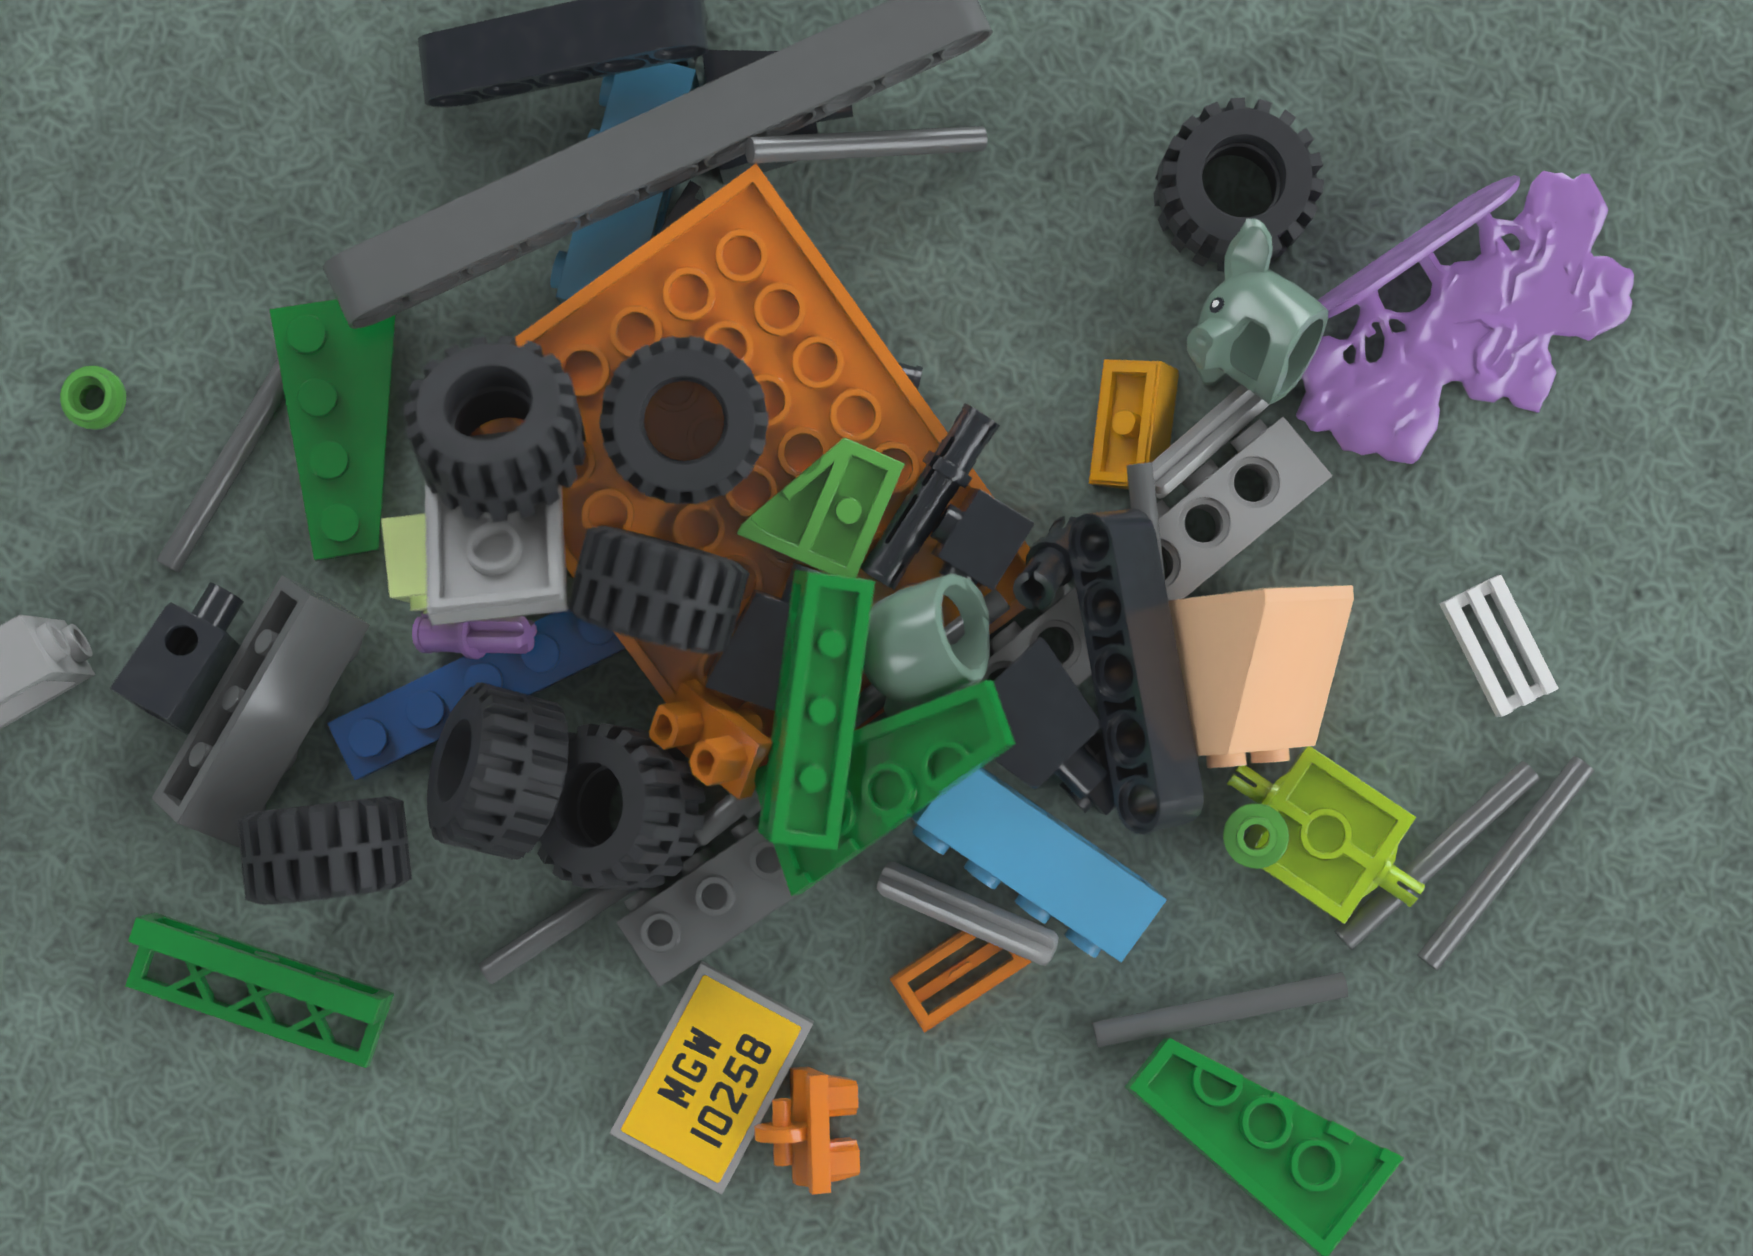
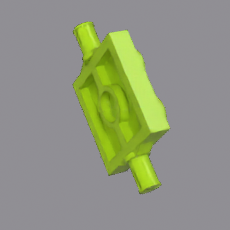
(1338, 834)

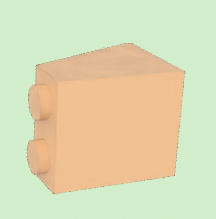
(1259, 668)

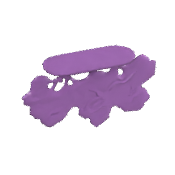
(1480, 324)

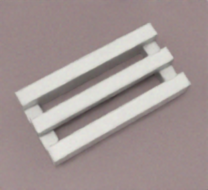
(1521, 635)

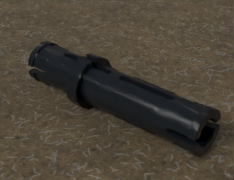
(930, 495)

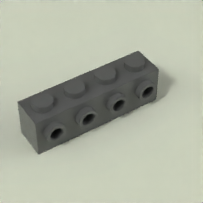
(260, 711)
(708, 905)

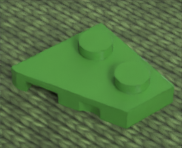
(829, 509)

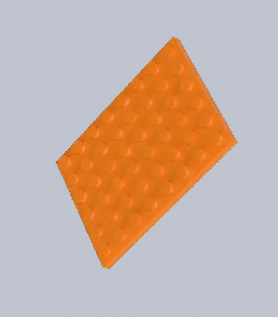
(759, 286)

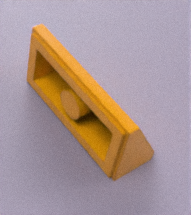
(1132, 418)

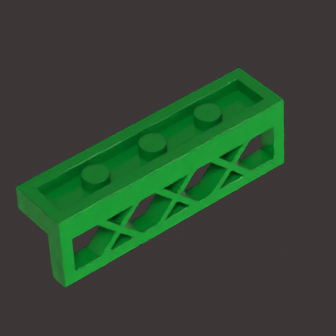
(815, 709)
(257, 969)

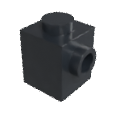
(979, 538)

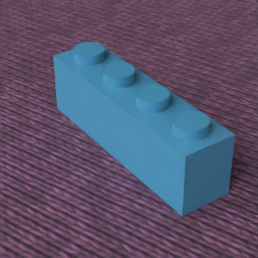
(617, 236)
(1042, 861)

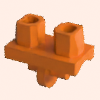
(719, 741)
(803, 1132)

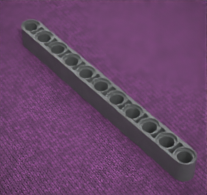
(649, 154)

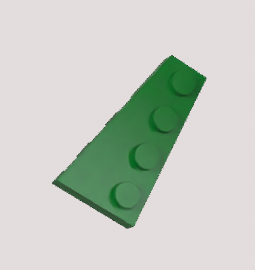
(338, 421)
(899, 770)
(1281, 1155)

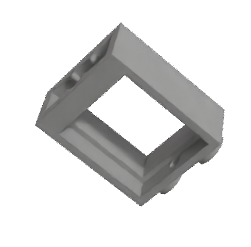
(39, 663)

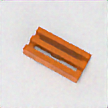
(914, 998)

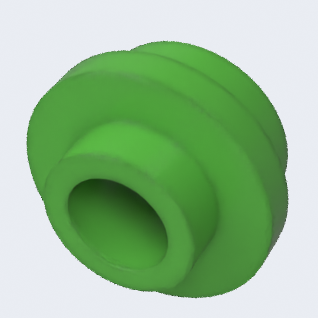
(76, 389)
(1250, 815)

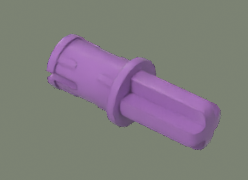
(475, 637)

